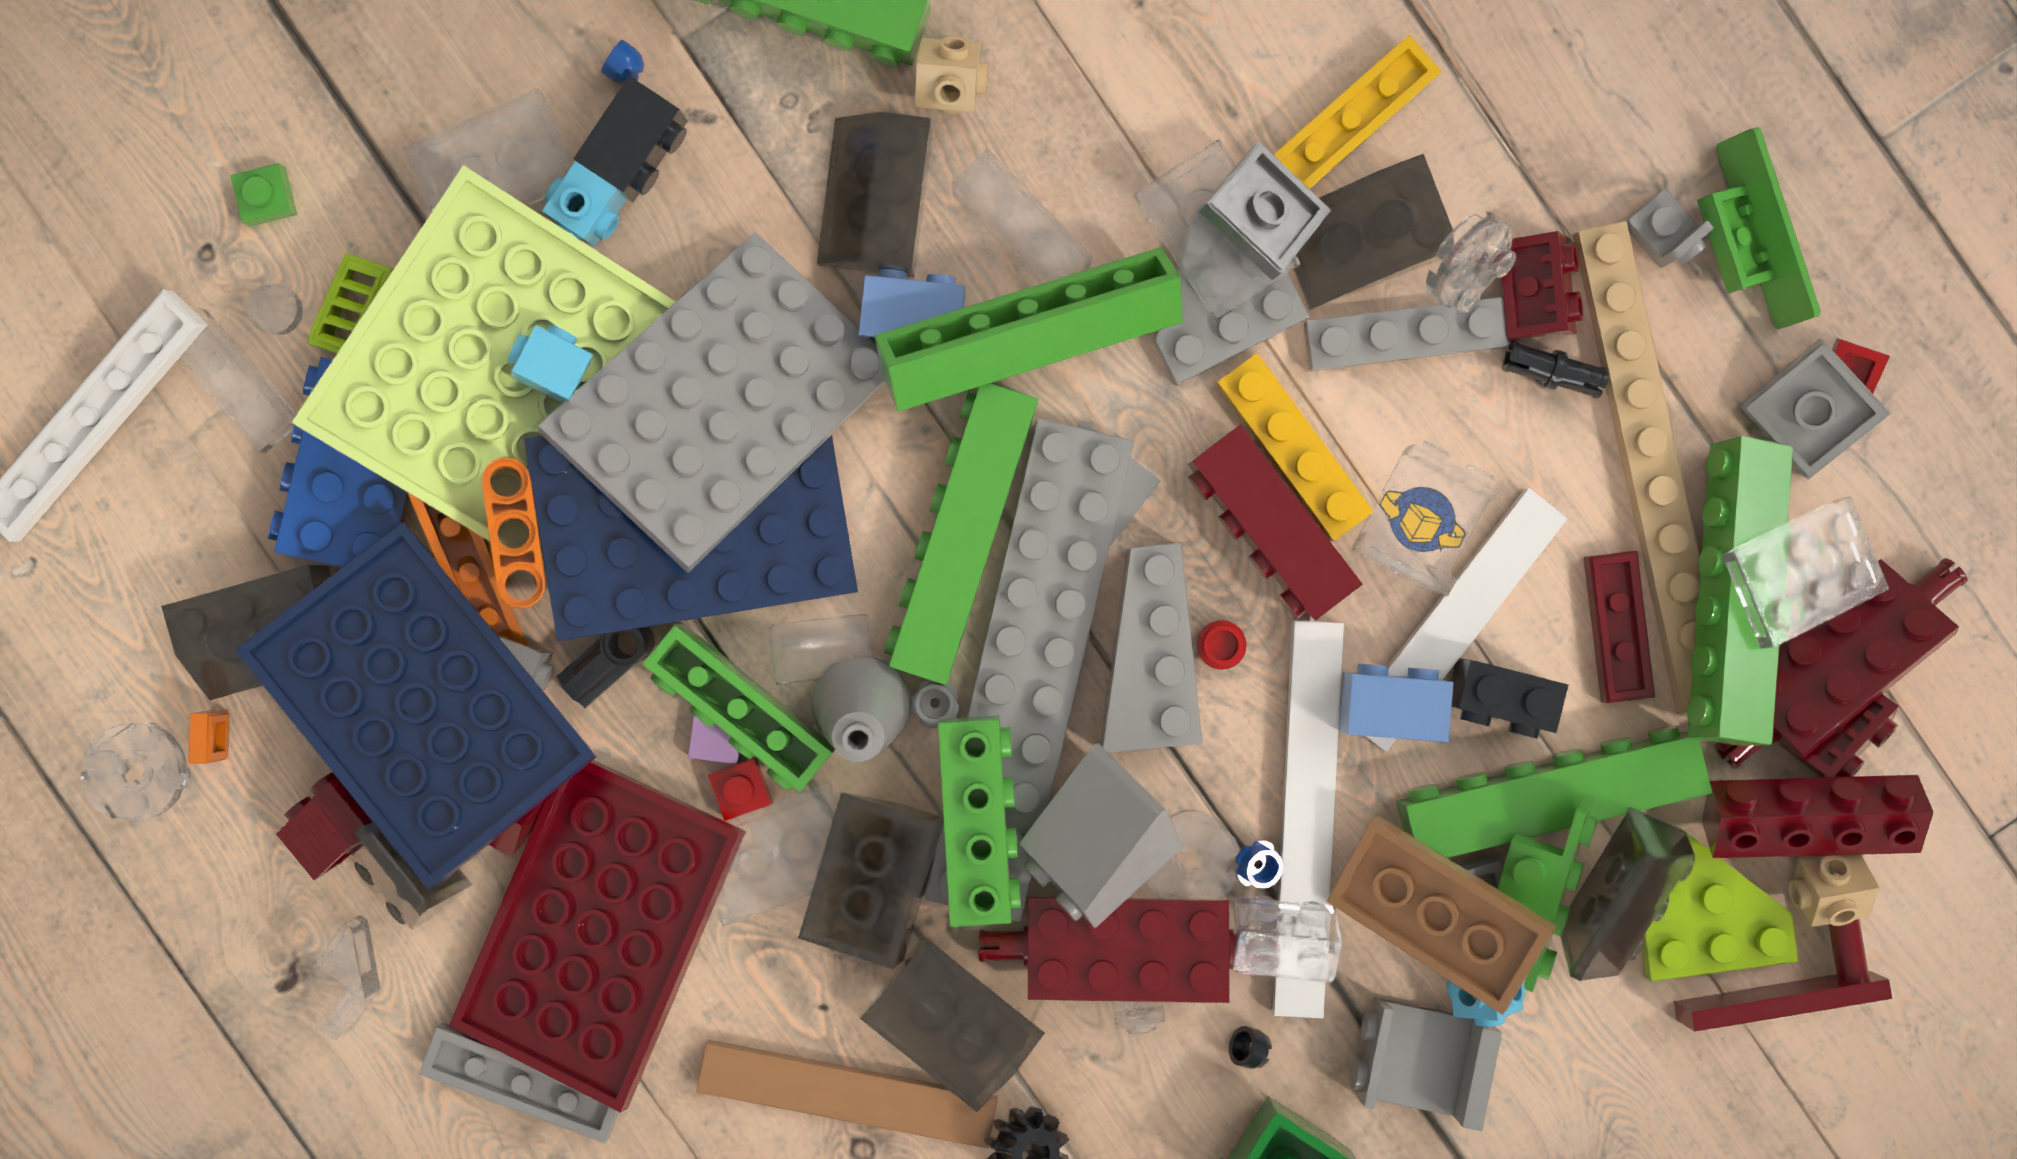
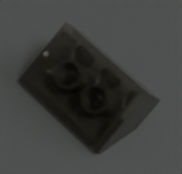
(875, 192)
(216, 623)
(872, 879)
(1624, 895)
(951, 1025)

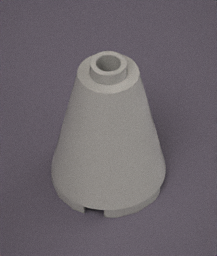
(860, 707)

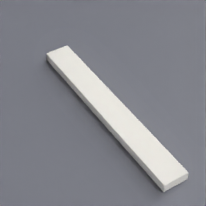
(1309, 789)

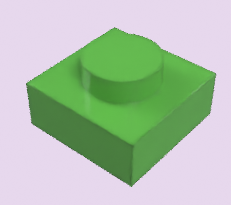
(263, 194)

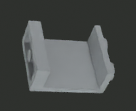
(1426, 1061)

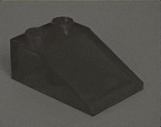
(1373, 232)
(406, 895)

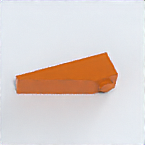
(470, 566)

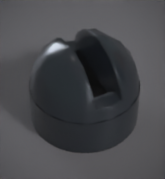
(1240, 1044)

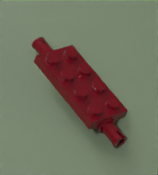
(1854, 659)
(1135, 955)

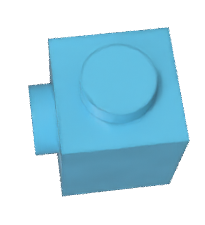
(549, 362)

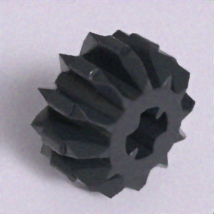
(1027, 1128)

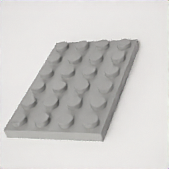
(717, 401)

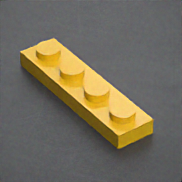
(1358, 112)
(1294, 447)

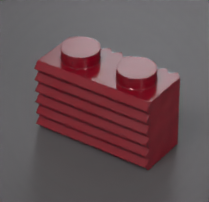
(323, 826)

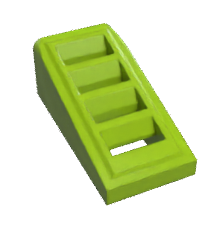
(329, 314)

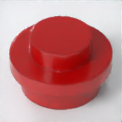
(1221, 644)

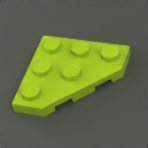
(1717, 925)

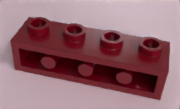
(1274, 525)
(1817, 816)

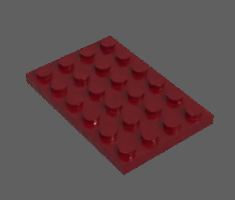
(597, 932)

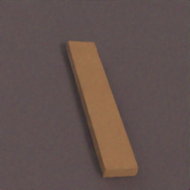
(842, 1093)

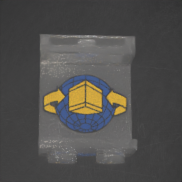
(1426, 517)

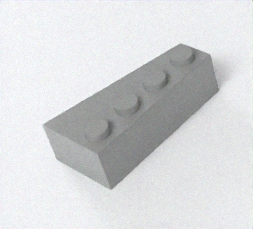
(1152, 667)

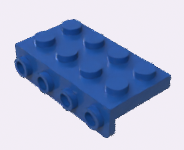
(332, 501)

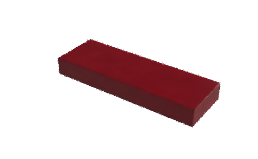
(1619, 627)

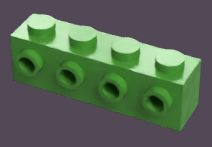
(739, 706)
(976, 820)

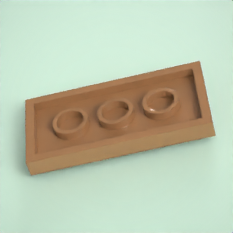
(1441, 914)

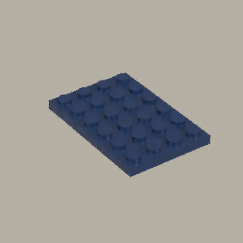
(616, 578)
(416, 705)

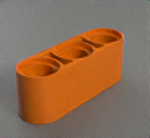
(518, 508)

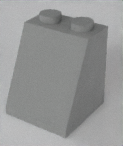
(1099, 838)

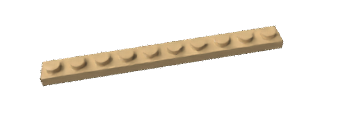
(1644, 442)

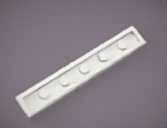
(95, 412)
(1478, 590)

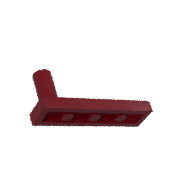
(1848, 987)

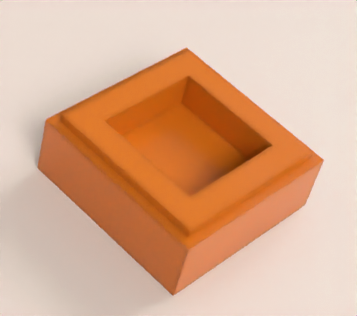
(208, 736)

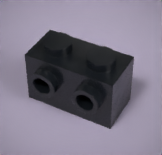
(633, 139)
(1508, 695)

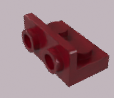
(1540, 287)
(1841, 751)

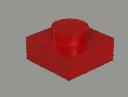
(1862, 361)
(740, 788)

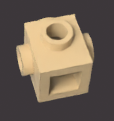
(949, 75)
(1833, 889)

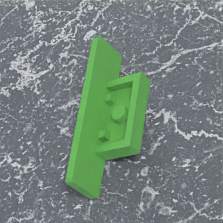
(1755, 233)
(1541, 874)

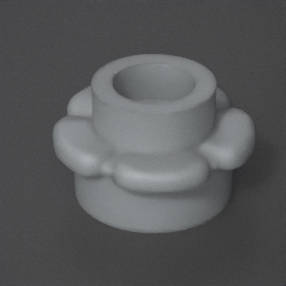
(926, 692)

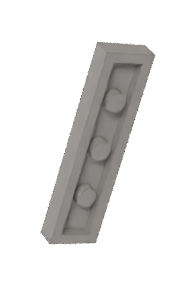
(1404, 335)
(502, 1079)

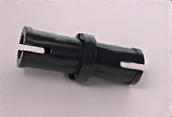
(1555, 369)

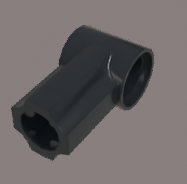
(603, 665)

